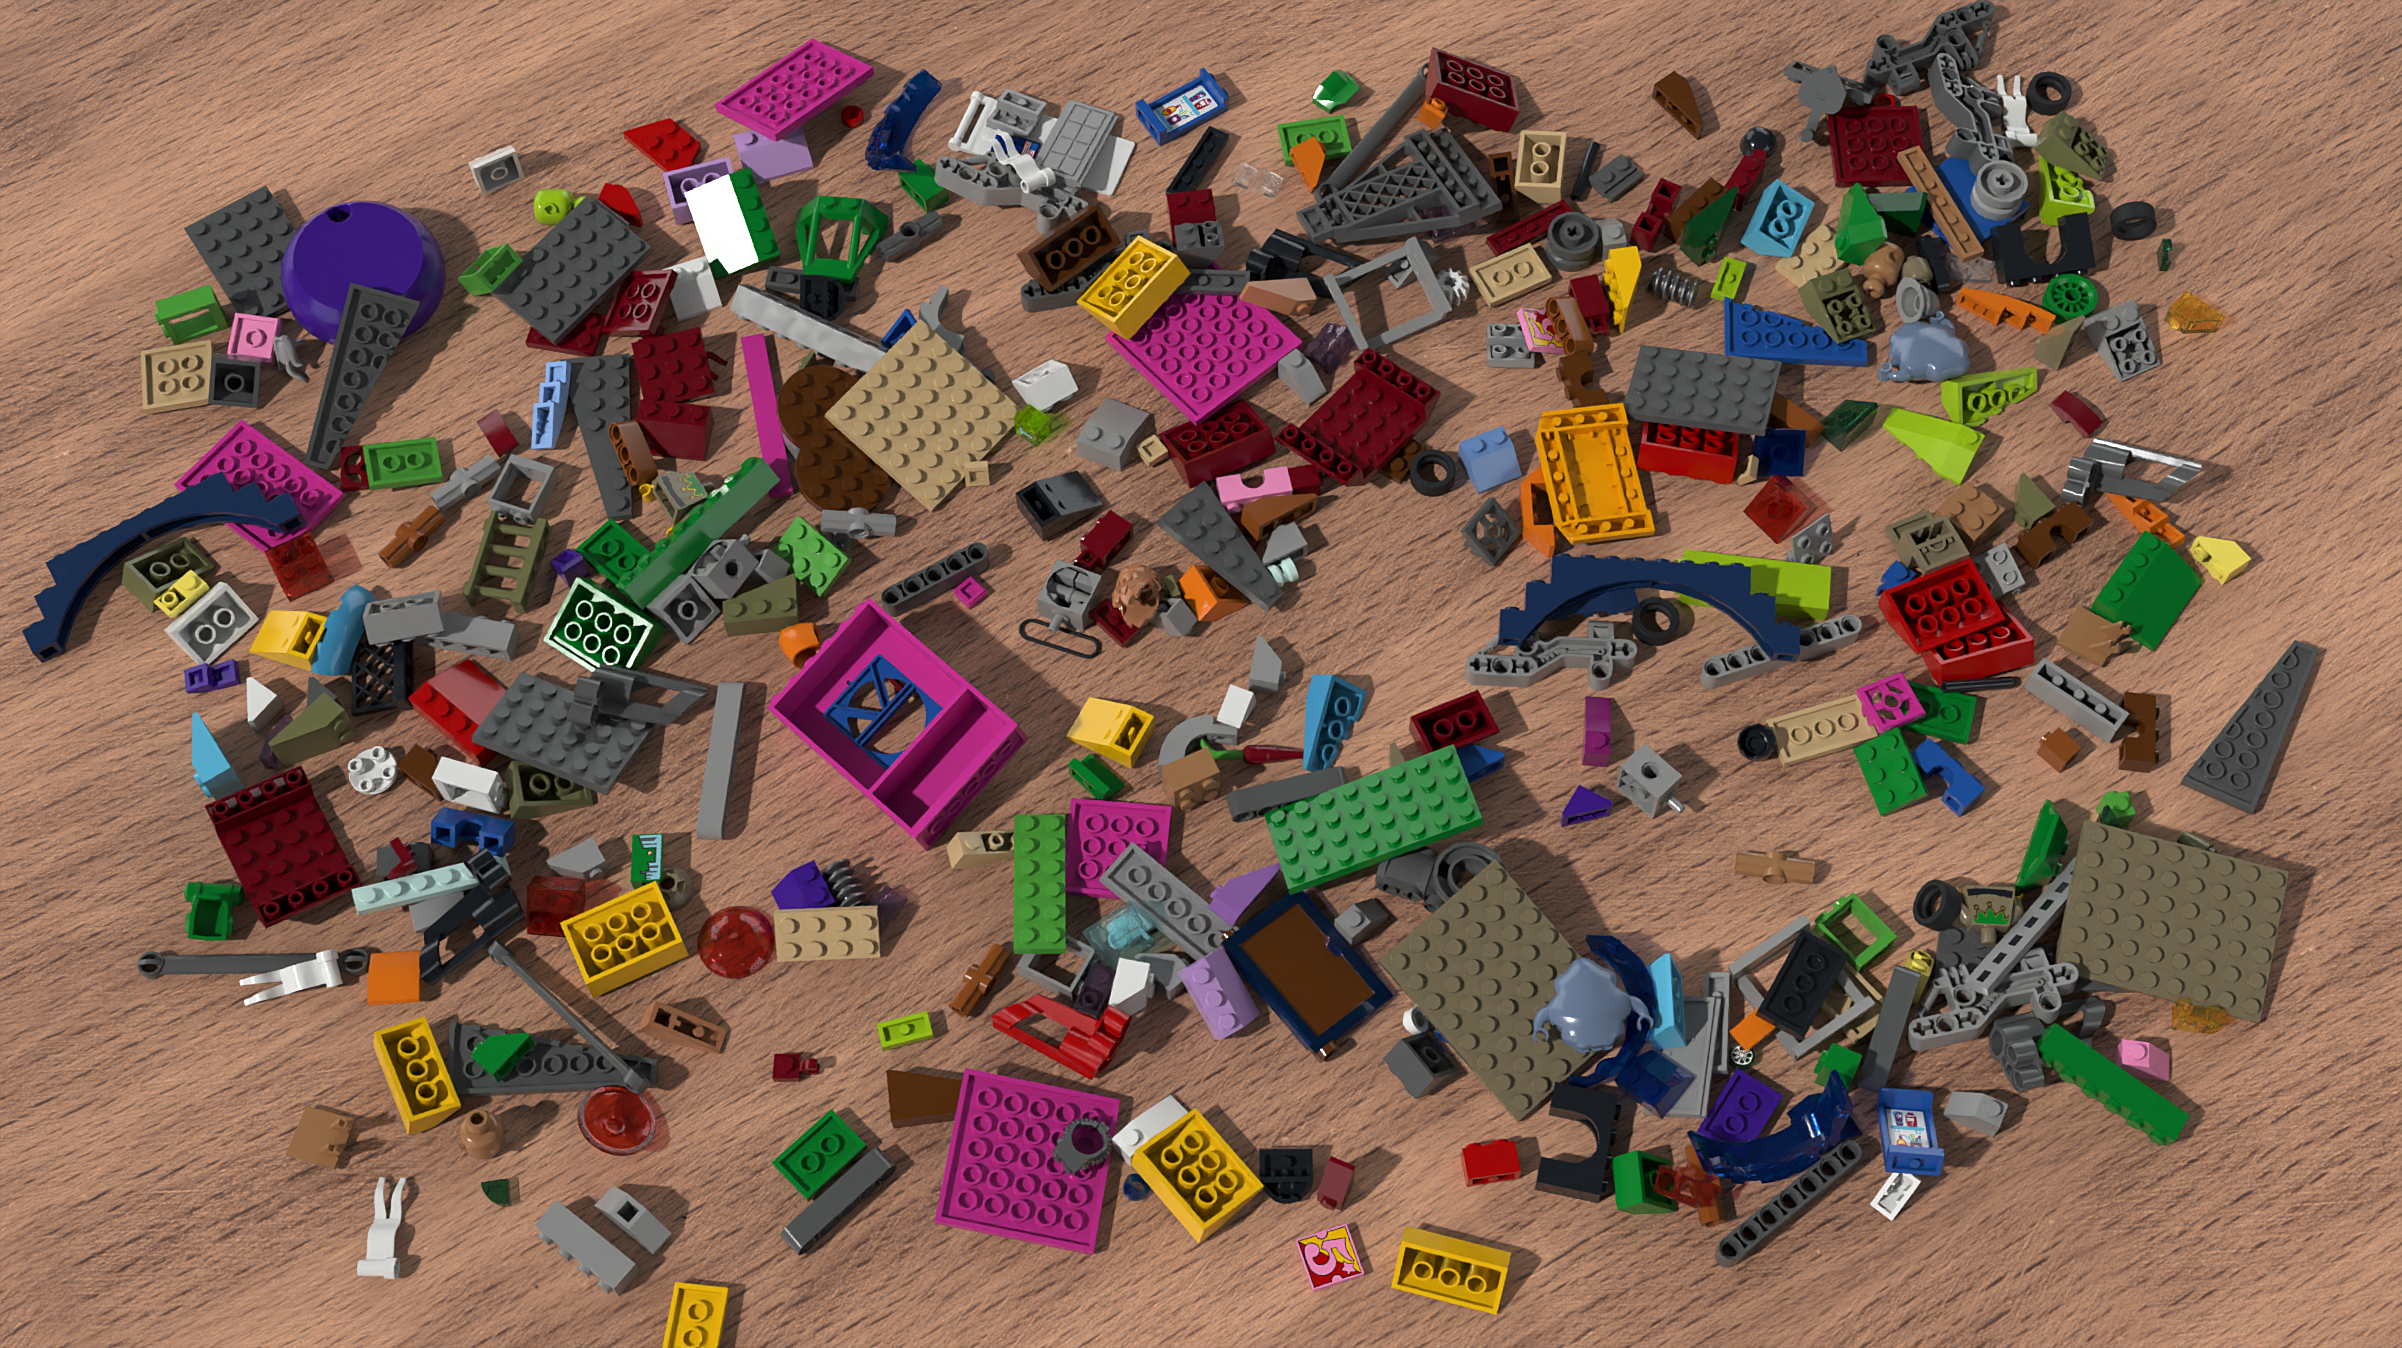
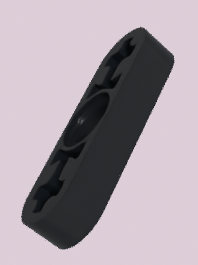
(1927, 249)

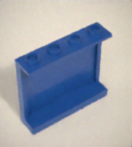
(1959, 182)

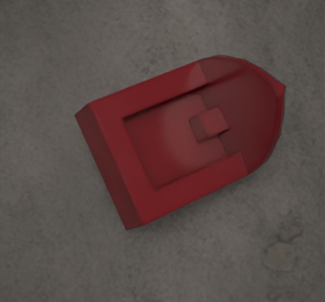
(407, 863)

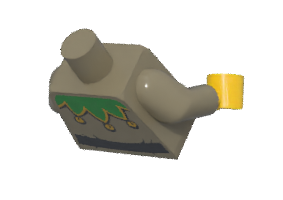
(677, 494)
(1989, 911)

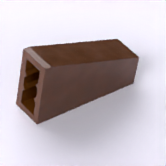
(921, 1098)

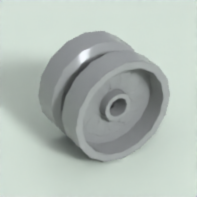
(1999, 190)

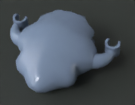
(1926, 352)
(1589, 1008)

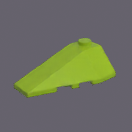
(2061, 193)
(1981, 395)
(1941, 443)

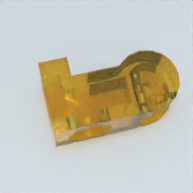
(2195, 1018)

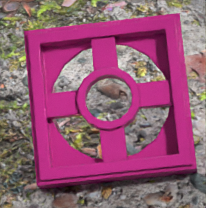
(1883, 725)

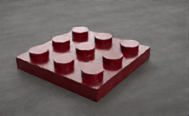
(639, 303)
(674, 367)

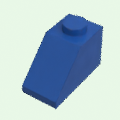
(1479, 761)

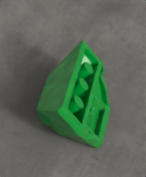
(2043, 851)

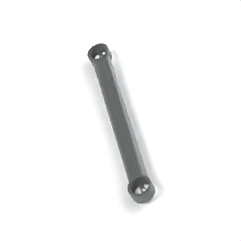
(1375, 136)
(241, 963)
(630, 1075)

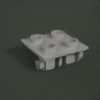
(1812, 542)
(1999, 571)

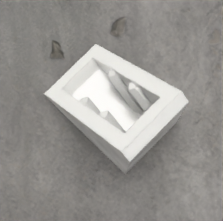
(261, 704)
(1236, 706)
(1895, 1194)

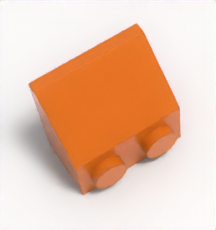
(1209, 593)

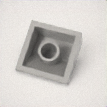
(683, 608)

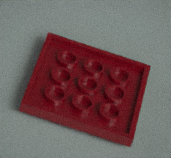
(1867, 144)

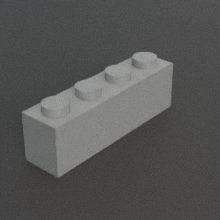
(475, 636)
(2076, 700)
(587, 1248)

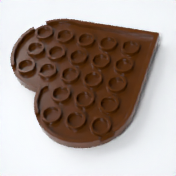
(829, 465)

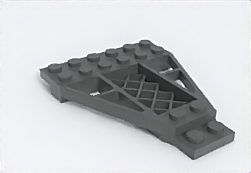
(1435, 164)

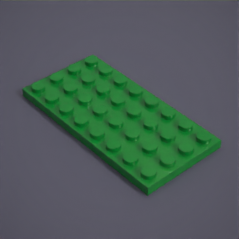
(1373, 819)

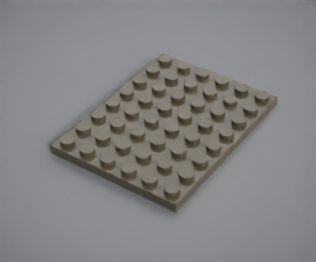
(2171, 920)
(1482, 977)

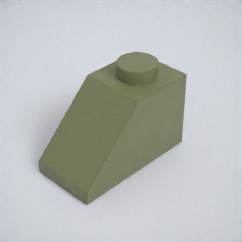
(2030, 503)

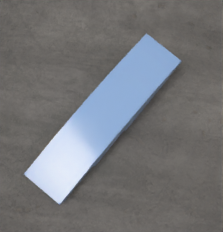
(550, 410)

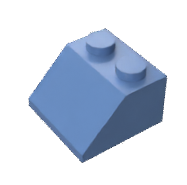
(1489, 460)

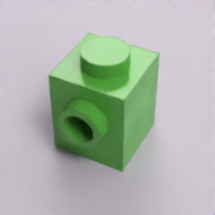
(2120, 806)

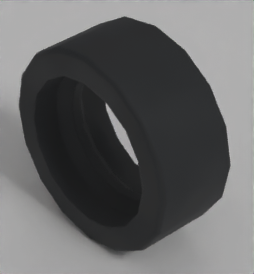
(2052, 80)
(2134, 230)
(1432, 457)
(1660, 605)
(1926, 900)

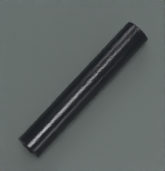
(1585, 171)
(1979, 684)

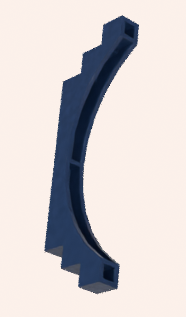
(87, 563)
(1715, 584)

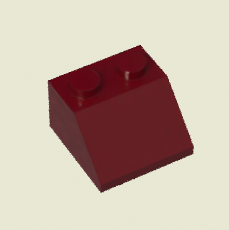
(1190, 208)

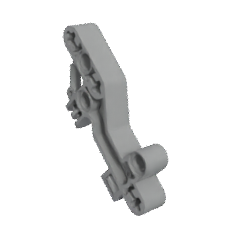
(1001, 186)
(1547, 657)
(2032, 983)

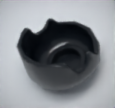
(1758, 138)
(1756, 742)

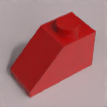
(620, 201)

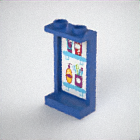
(1183, 108)
(1908, 1132)

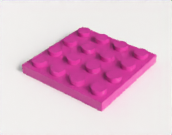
(1101, 833)

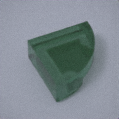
(2162, 254)
(498, 1191)

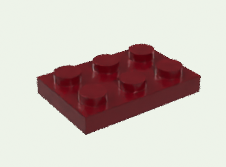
(580, 341)

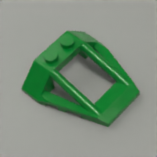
(866, 219)

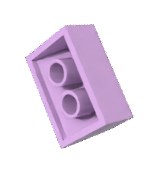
(771, 158)
(1219, 994)

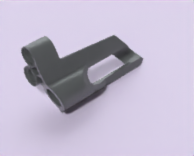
(2103, 469)
(610, 690)
(2015, 1040)

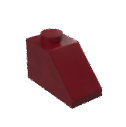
(1336, 1184)

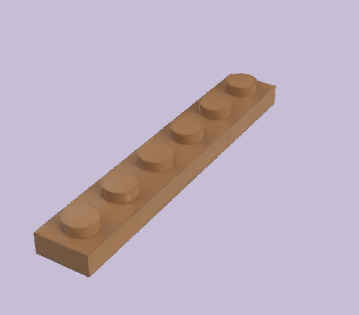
(1940, 204)

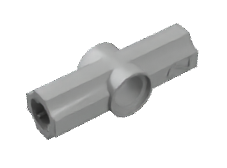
(465, 483)
(858, 523)

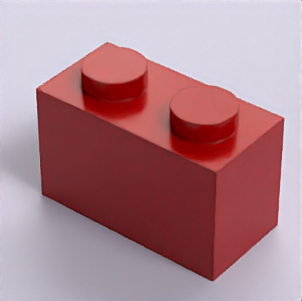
(1490, 1162)

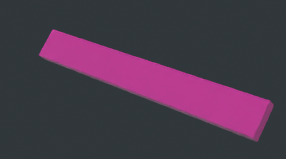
(764, 408)

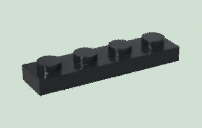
(1199, 161)

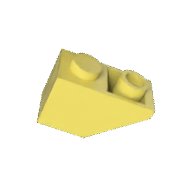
(2220, 557)
(182, 595)
(1920, 962)

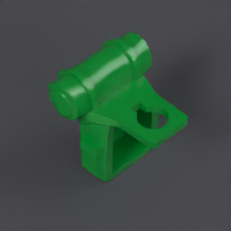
(211, 910)

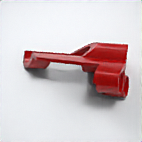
(1087, 1045)

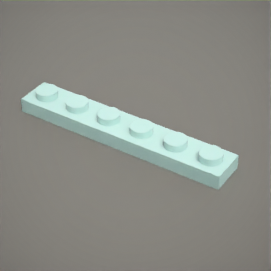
(416, 887)

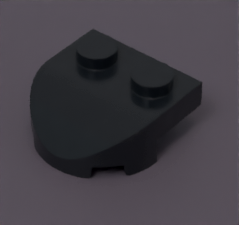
(822, 296)
(1286, 1173)

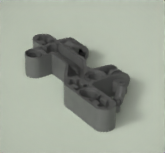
(1947, 35)
(1971, 111)
(1037, 298)

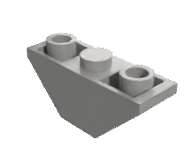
(633, 1219)

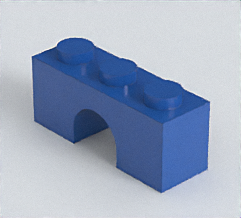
(1963, 788)
(455, 826)

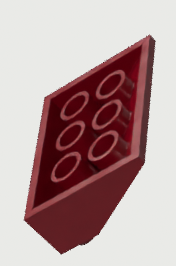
(1472, 90)
(1219, 444)

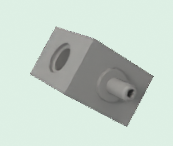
(723, 567)
(1069, 596)
(1649, 782)

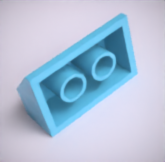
(1777, 221)
(1669, 1020)

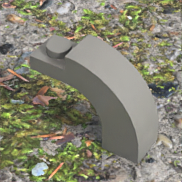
(932, 313)
(1188, 735)

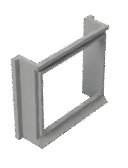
(1426, 279)
(1766, 952)

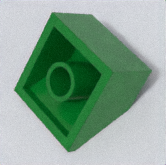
(1634, 1184)

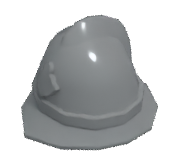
(1915, 301)

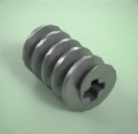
(1673, 286)
(843, 885)

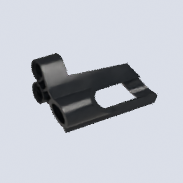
(1281, 257)
(490, 903)

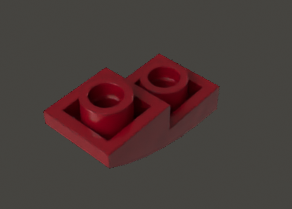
(2077, 412)
(498, 433)

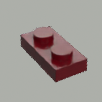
(1113, 623)

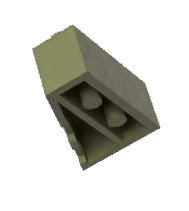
(763, 608)

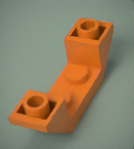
(1432, 112)
(1539, 536)

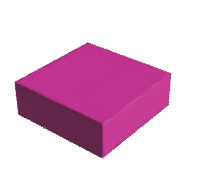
(970, 592)

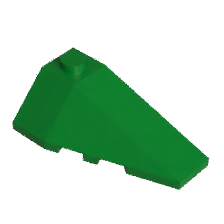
(1858, 228)

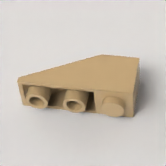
(980, 848)

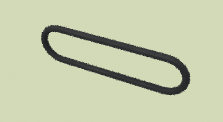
(1057, 647)

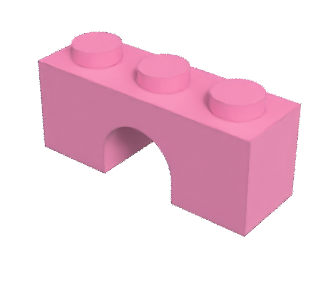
(1235, 495)

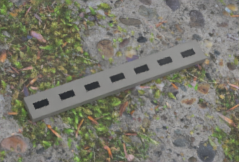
(2022, 935)

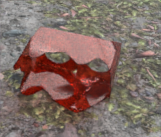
(1705, 1188)

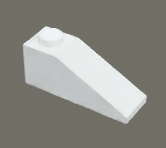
(1146, 1127)

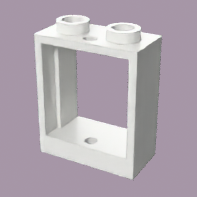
(470, 785)

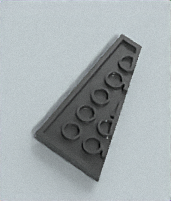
(1212, 536)

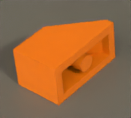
(1309, 159)

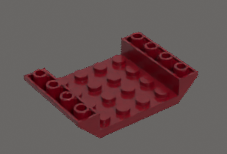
(1363, 421)
(282, 847)

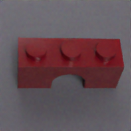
(1653, 221)

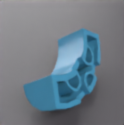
(343, 633)

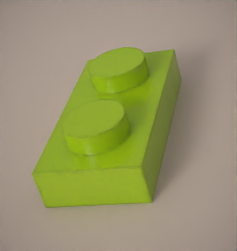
(1728, 279)
(904, 1031)

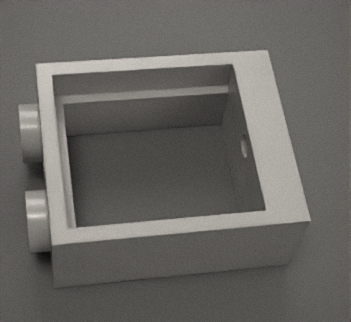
(529, 469)
(1029, 961)

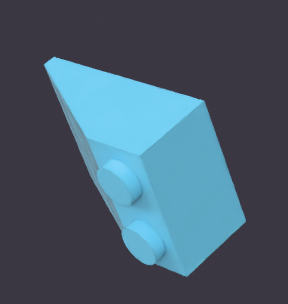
(212, 767)

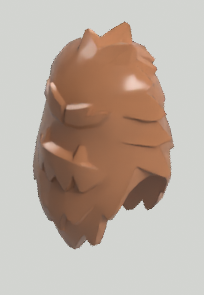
(1137, 594)

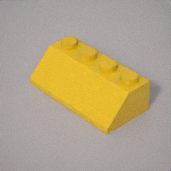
(416, 1074)
(1451, 1270)

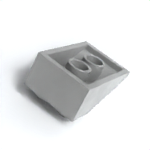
(1111, 434)

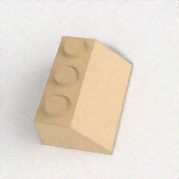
(1541, 165)

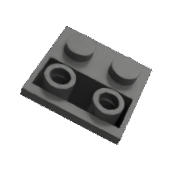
(1198, 243)

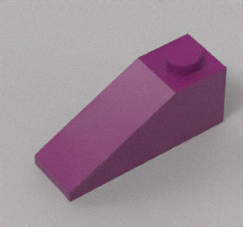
(1596, 732)

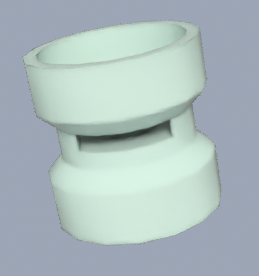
(1284, 572)

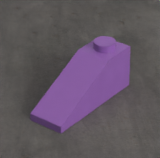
(1241, 892)

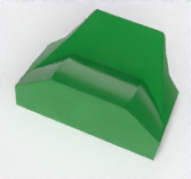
(1335, 91)

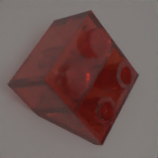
(299, 566)
(552, 902)

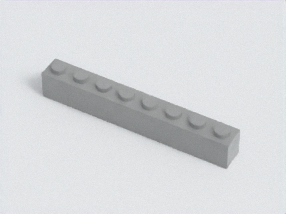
(806, 329)

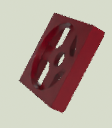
(345, 483)

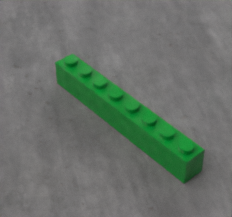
(697, 532)

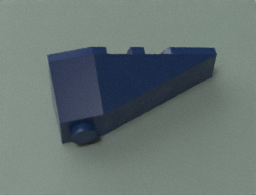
(1611, 601)

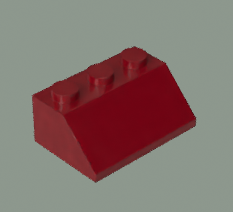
(676, 429)
(1453, 722)

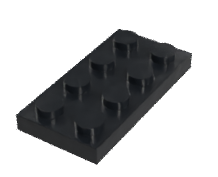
(1802, 985)

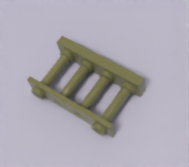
(525, 576)

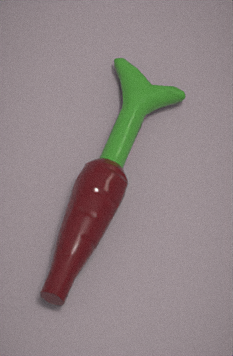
(1255, 753)

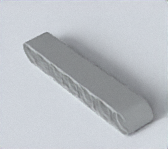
(1750, 667)
(721, 761)

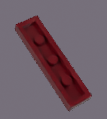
(1526, 230)

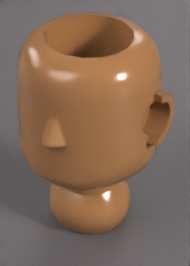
(1882, 269)
(481, 1134)

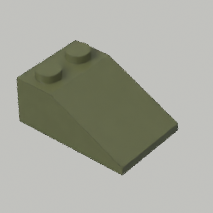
(158, 570)
(313, 732)
(540, 793)

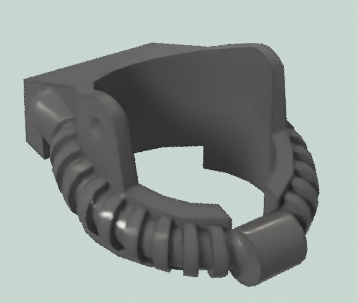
(1073, 1159)

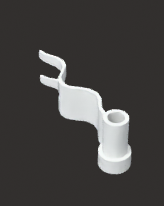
(2014, 116)
(1025, 166)
(298, 977)
(381, 1235)

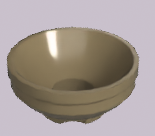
(681, 893)

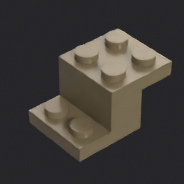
(1926, 542)

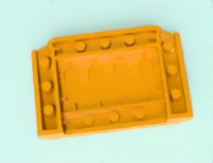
(1592, 474)

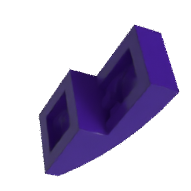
(211, 678)

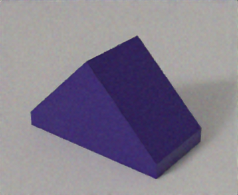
(570, 566)
(1584, 807)

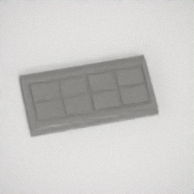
(1076, 142)
(1696, 1057)

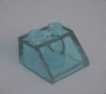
(1119, 936)

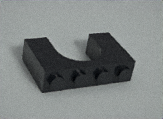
(2014, 265)
(1584, 1178)

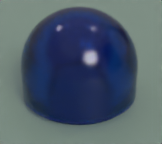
(1131, 1191)

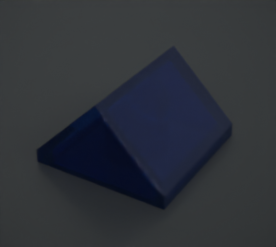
(1780, 452)

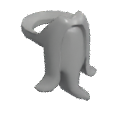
(287, 355)

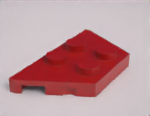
(665, 144)

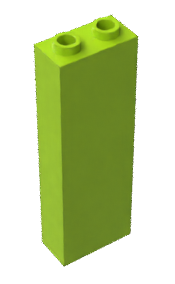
(1798, 588)

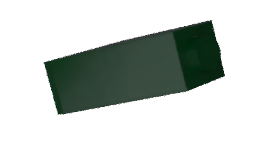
(1900, 211)

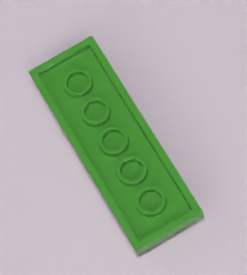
(1039, 884)

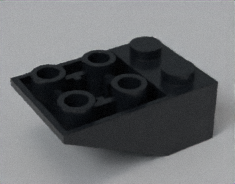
(1056, 503)

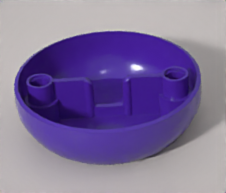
(363, 246)

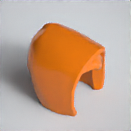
(800, 642)

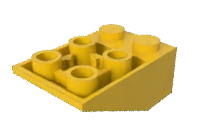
(1622, 280)
(290, 637)
(1112, 730)

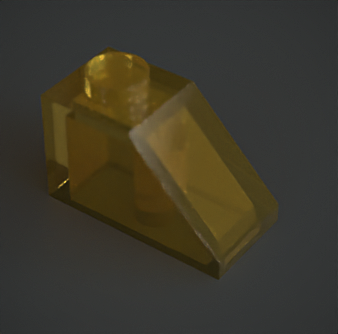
(2193, 316)

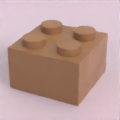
(1971, 514)
(1191, 780)

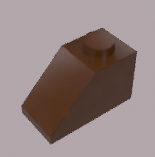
(419, 768)

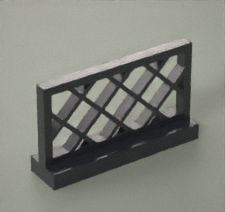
(401, 680)

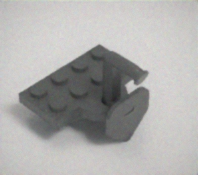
(1825, 92)

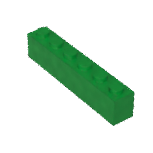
(2110, 1085)

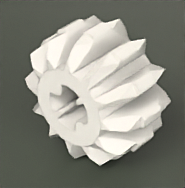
(1453, 285)

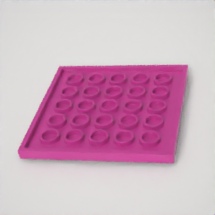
(1206, 349)
(1003, 1168)

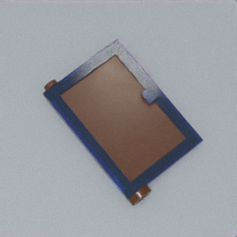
(1306, 972)

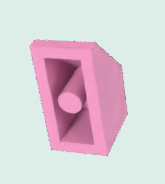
(2142, 1060)

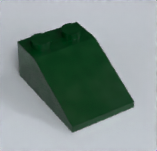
(1706, 229)

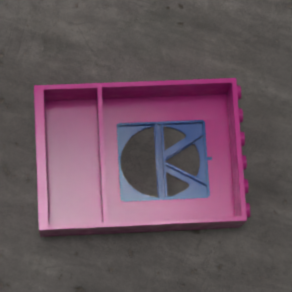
(948, 762)

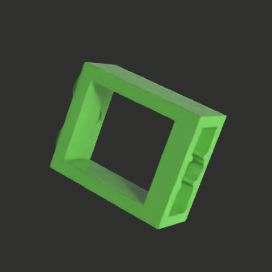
(494, 267)
(186, 304)
(1868, 918)

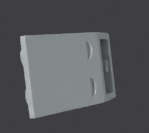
(2122, 340)

